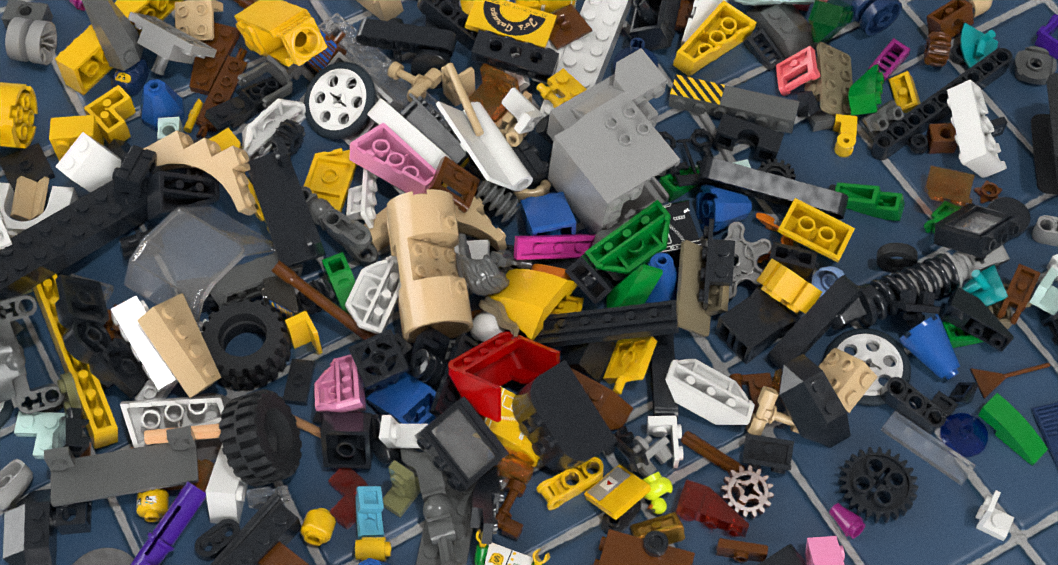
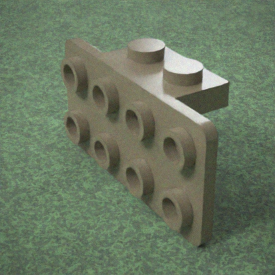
(834, 80)
(690, 310)

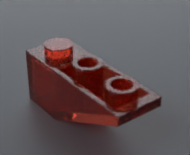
(705, 506)

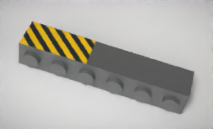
(716, 99)

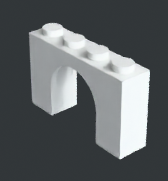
(59, 198)

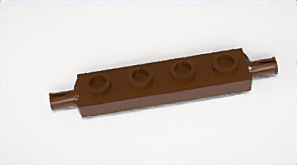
(222, 89)

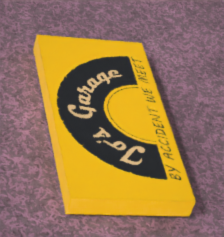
(511, 20)

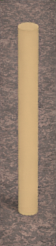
(464, 99)

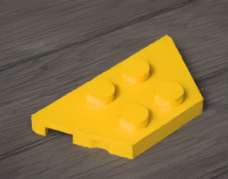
(331, 176)

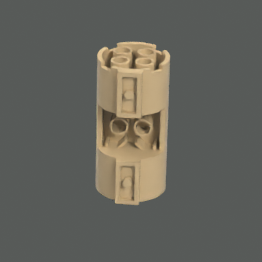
(423, 240)

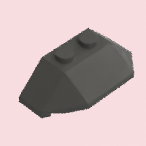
(784, 27)

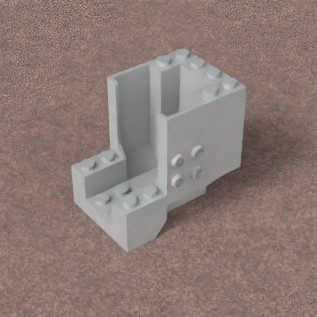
(609, 147)

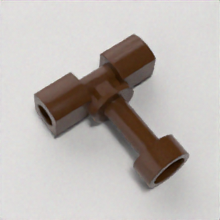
(509, 527)

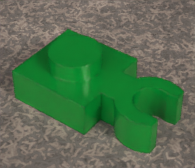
(940, 213)

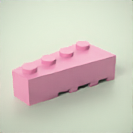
(392, 160)

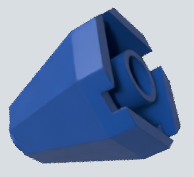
(159, 102)
(721, 206)

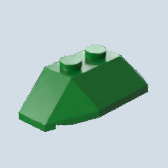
(633, 241)

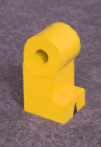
(846, 127)

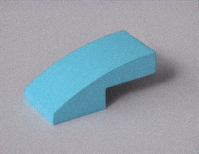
(368, 511)

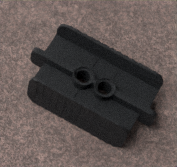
(1045, 141)

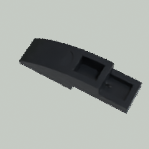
(243, 106)
(485, 504)

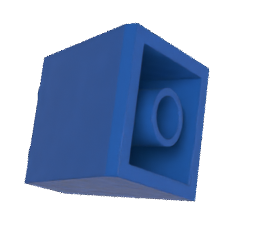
(548, 215)

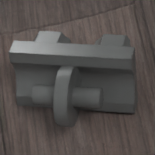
(883, 118)

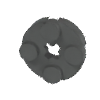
(1026, 72)

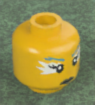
(152, 504)

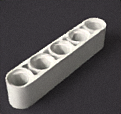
(383, 112)

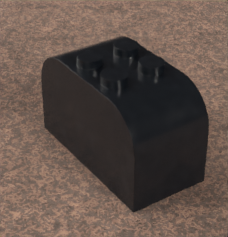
(560, 419)

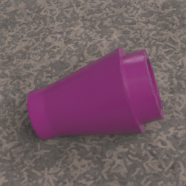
(849, 522)

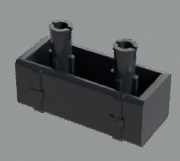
(655, 22)

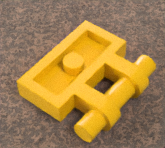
(562, 84)

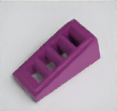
(894, 46)

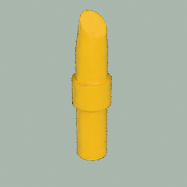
(192, 116)

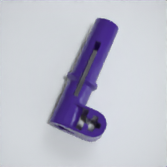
(170, 526)

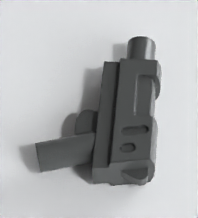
(505, 258)

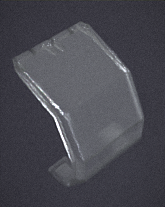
(190, 255)

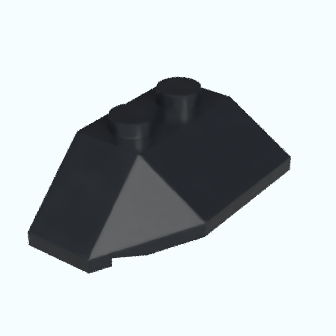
(812, 402)
(30, 531)

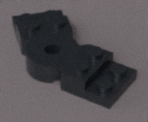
(83, 314)

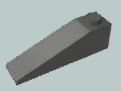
(114, 33)

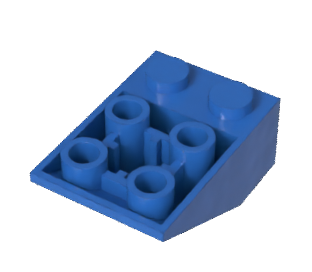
(405, 401)

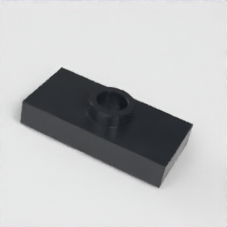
(299, 381)

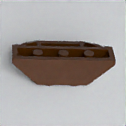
(609, 404)

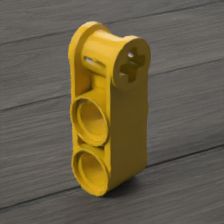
(557, 491)

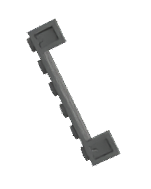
(124, 470)

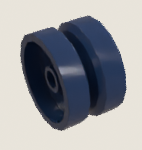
(875, 14)

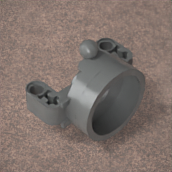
(12, 363)

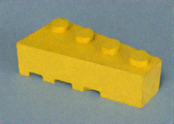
(716, 36)

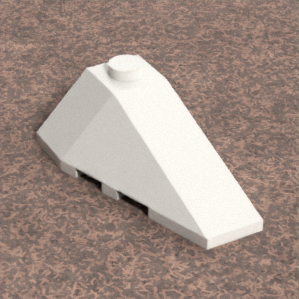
(700, 12)

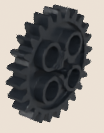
(898, 497)

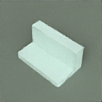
(1047, 295)

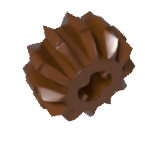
(937, 49)

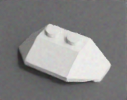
(258, 134)
(375, 295)
(708, 393)

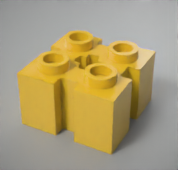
(788, 287)

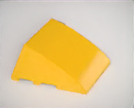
(532, 298)

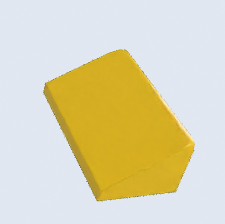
(904, 91)

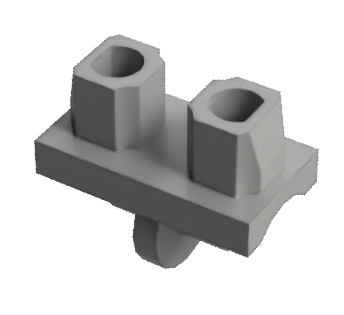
(658, 449)

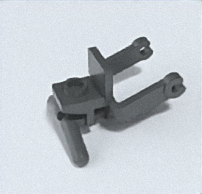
(281, 73)

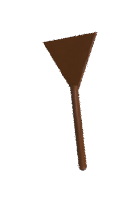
(988, 381)

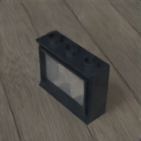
(976, 230)
(461, 445)

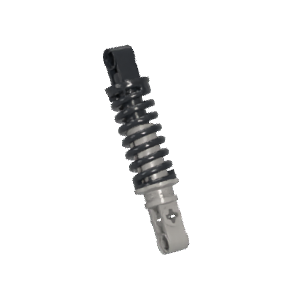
(936, 275)

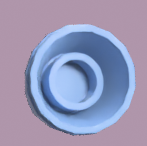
(825, 278)

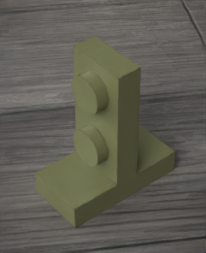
(403, 490)

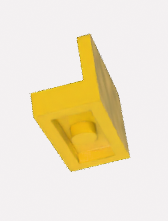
(303, 331)

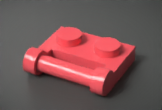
(795, 66)

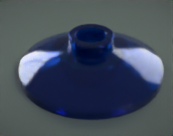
(964, 444)

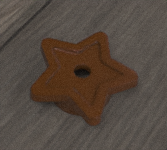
(988, 187)

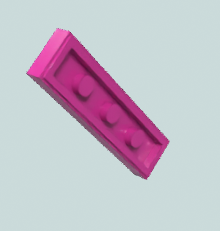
(552, 246)

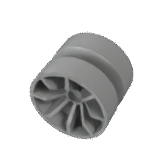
(31, 40)

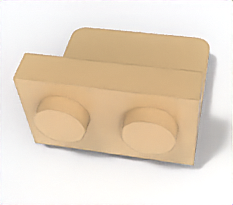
(197, 17)
(847, 376)

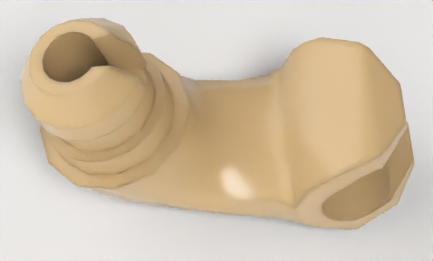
(541, 190)

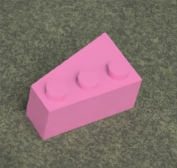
(824, 551)

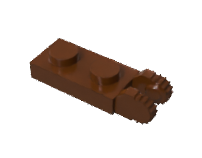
(1019, 291)

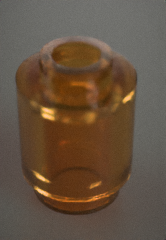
(515, 468)

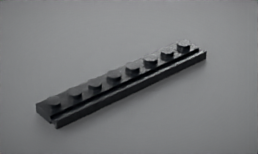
(608, 324)

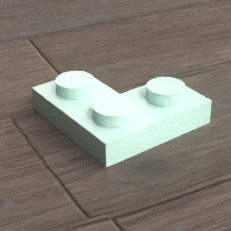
(40, 426)

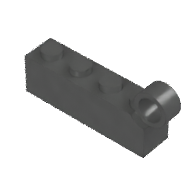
(246, 280)

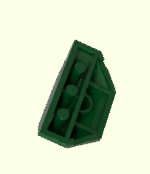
(829, 18)

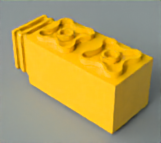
(280, 31)

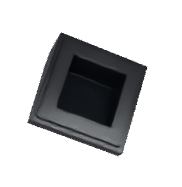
(807, 104)

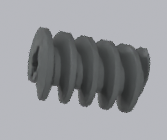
(497, 199)

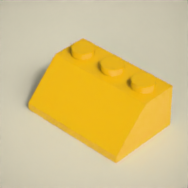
(816, 230)

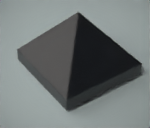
(964, 392)

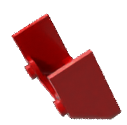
(495, 363)

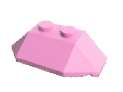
(340, 388)

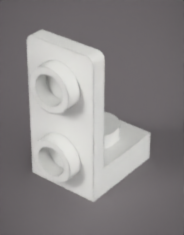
(523, 110)
(663, 425)
(398, 435)
(992, 520)

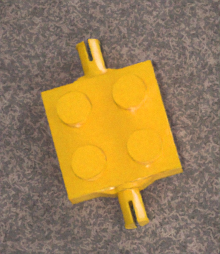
(629, 361)

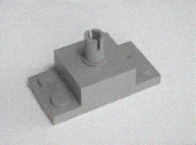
(168, 42)

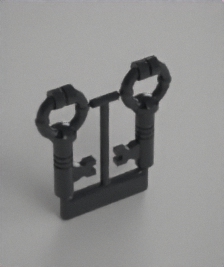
(705, 147)

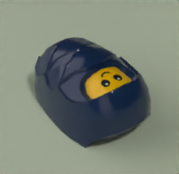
(132, 79)

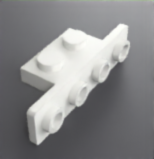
(362, 200)

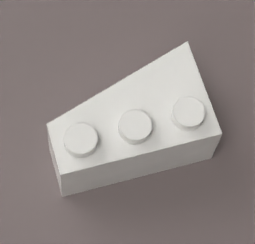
(225, 492)

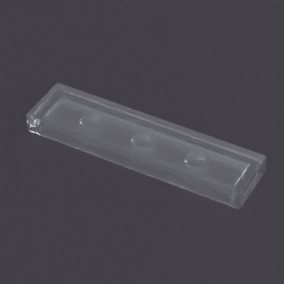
(928, 448)

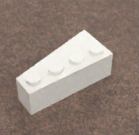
(169, 413)

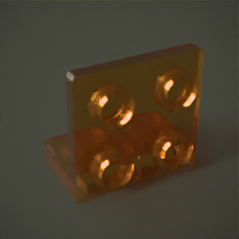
(493, 91)
(950, 185)

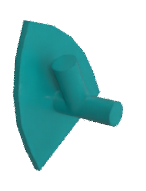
(976, 44)
(986, 286)

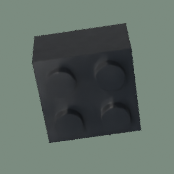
(347, 440)

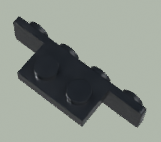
(719, 263)

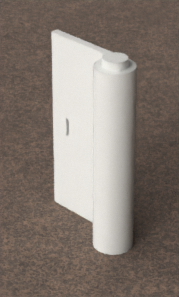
(489, 151)

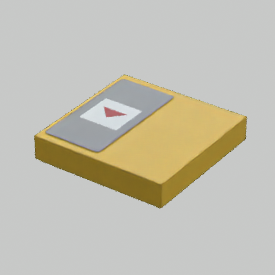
(617, 492)

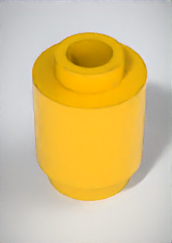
(372, 548)

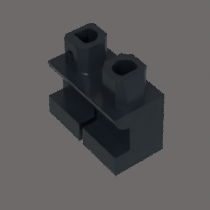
(70, 432)

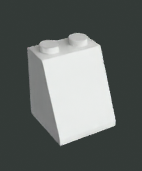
(89, 163)

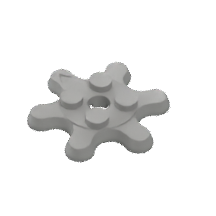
(747, 253)

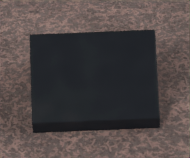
(590, 358)

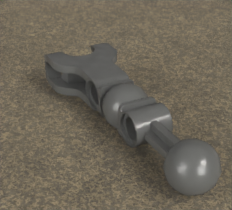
(348, 233)
(437, 505)

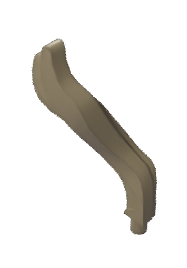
(498, 310)

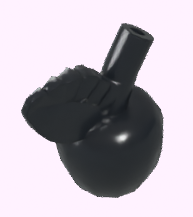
(380, 450)

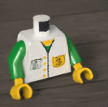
(499, 555)

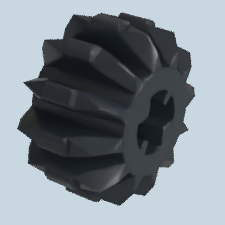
(292, 134)
(324, 288)

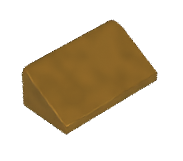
(667, 524)

